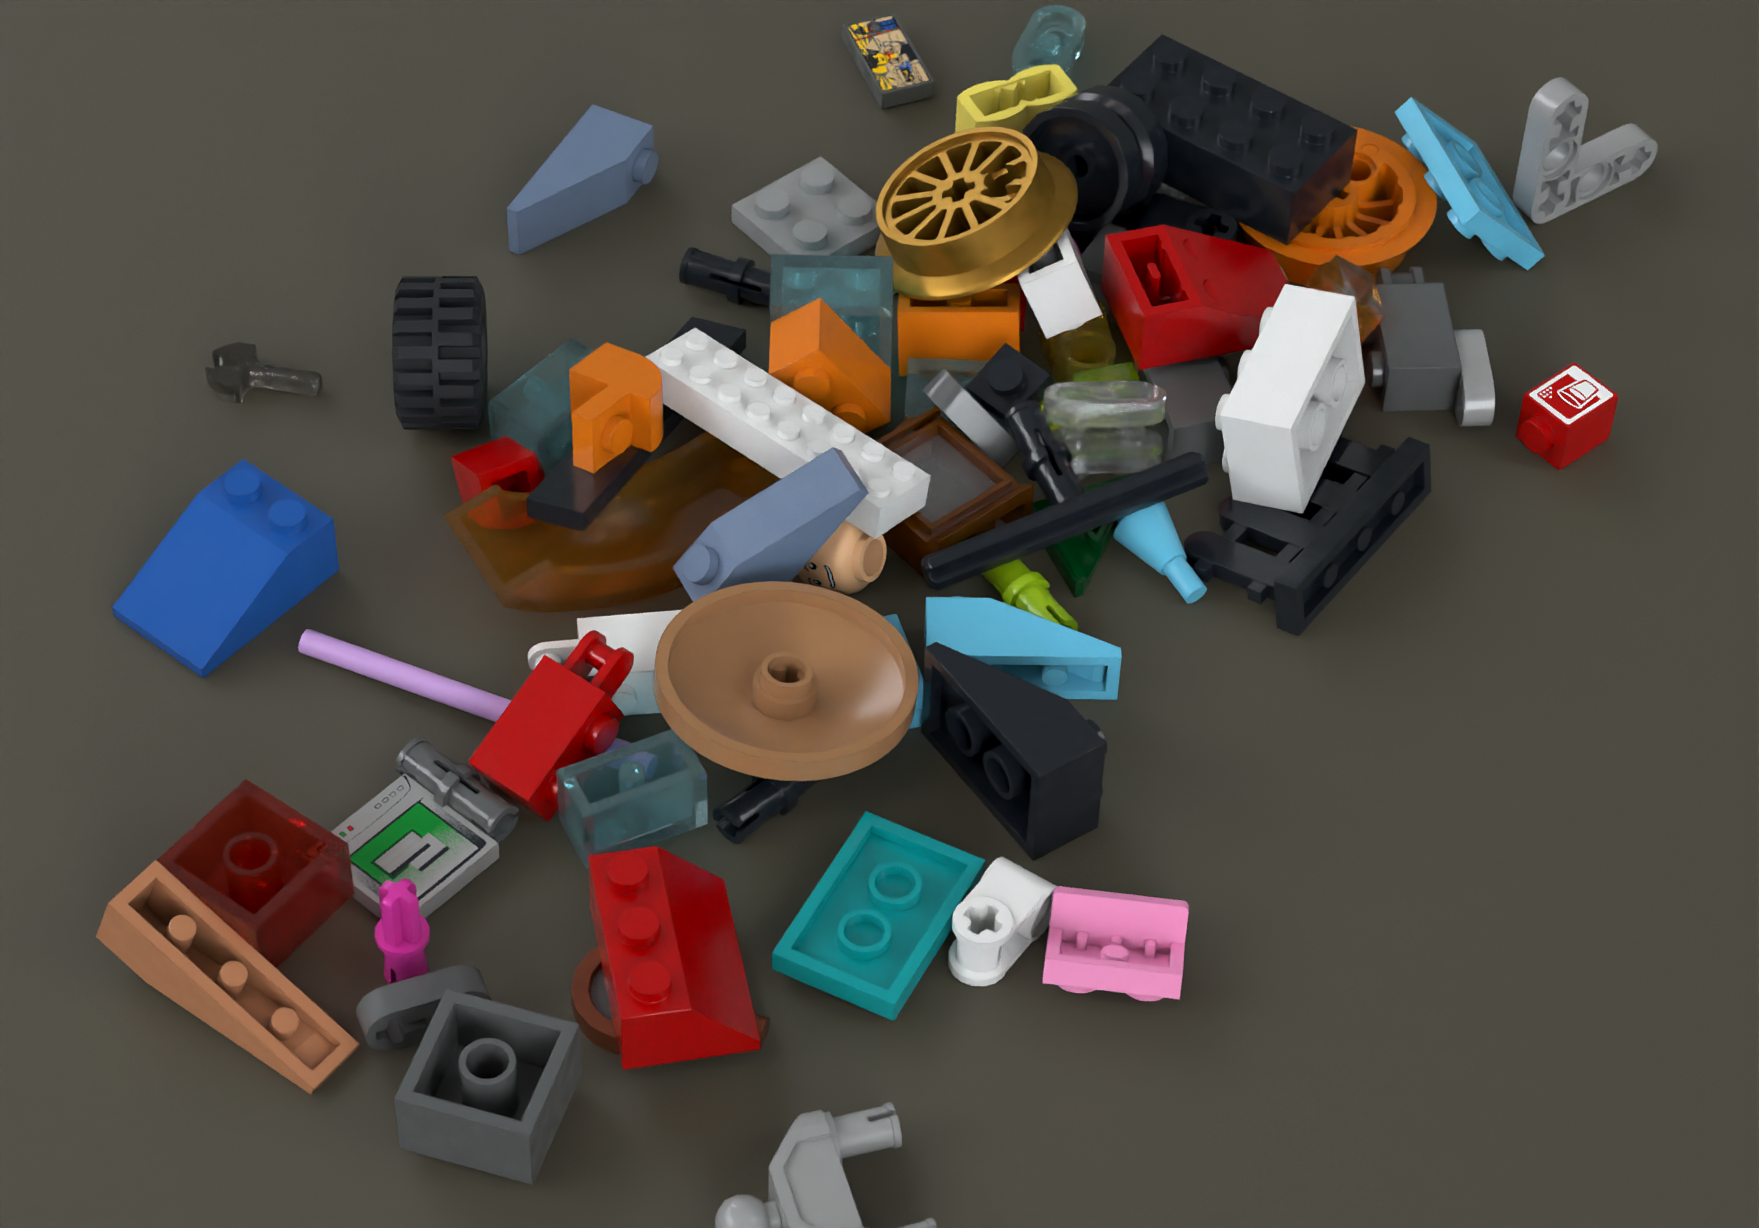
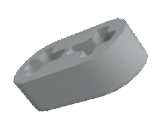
(1476, 386)

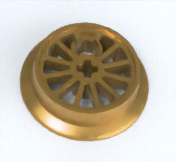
(972, 212)

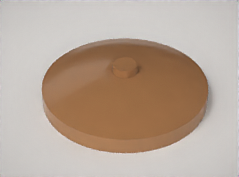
(785, 681)

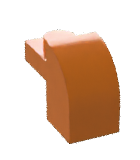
(614, 406)

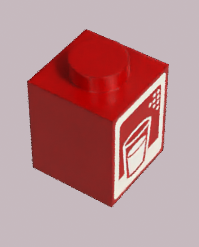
(1566, 416)

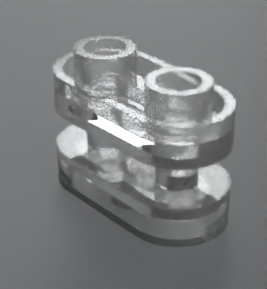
(1107, 424)

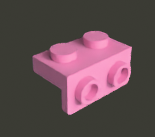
(1116, 943)

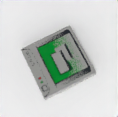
(415, 839)

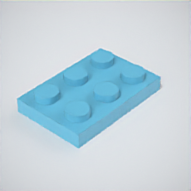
(1469, 184)

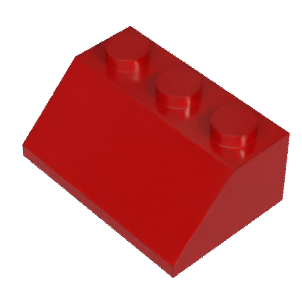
(669, 959)

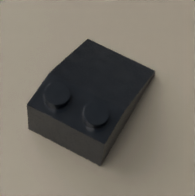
(1015, 749)

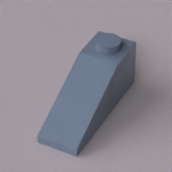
(583, 178)
(775, 529)

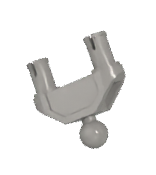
(808, 1177)

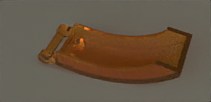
(628, 546)

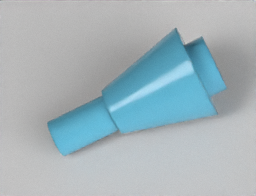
(1156, 542)

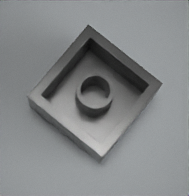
(488, 1086)

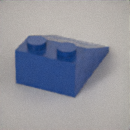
(229, 568)

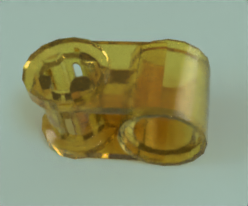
(1080, 349)

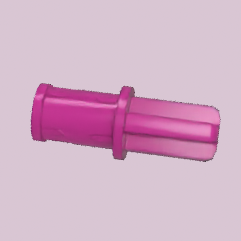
(401, 931)

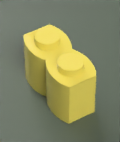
(1013, 101)

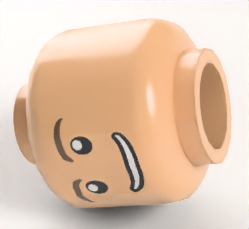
(846, 561)

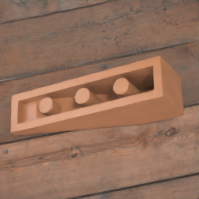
(221, 978)

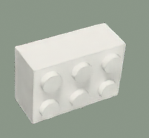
(1291, 398)

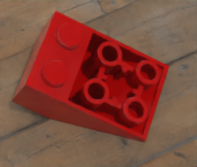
(1187, 293)

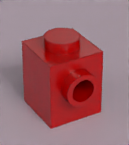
(497, 463)

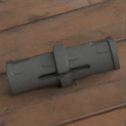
(458, 788)

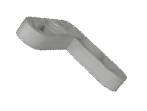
(1561, 174)

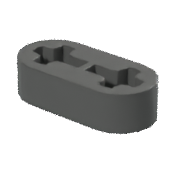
(972, 418)
(402, 1011)

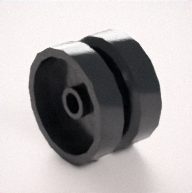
(1109, 146)

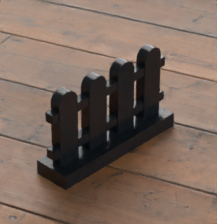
(1331, 547)

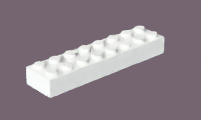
(782, 426)

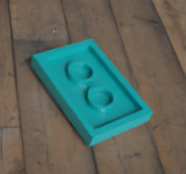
(878, 915)

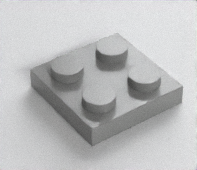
(809, 214)

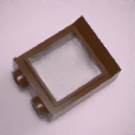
(963, 492)

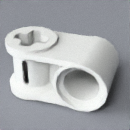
(998, 922)

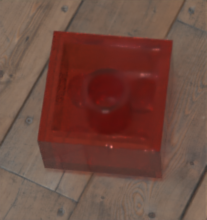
(263, 870)

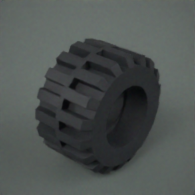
(440, 352)

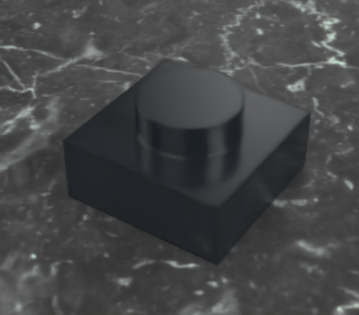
(1008, 381)

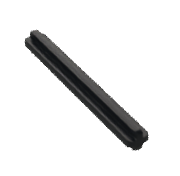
(1064, 520)

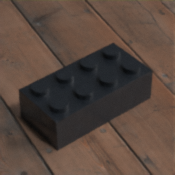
(1241, 140)

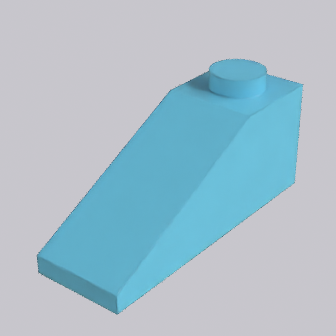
(1025, 646)

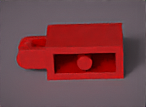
(554, 724)

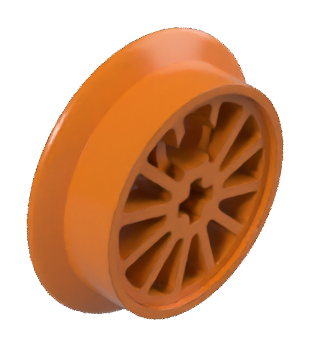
(1369, 221)

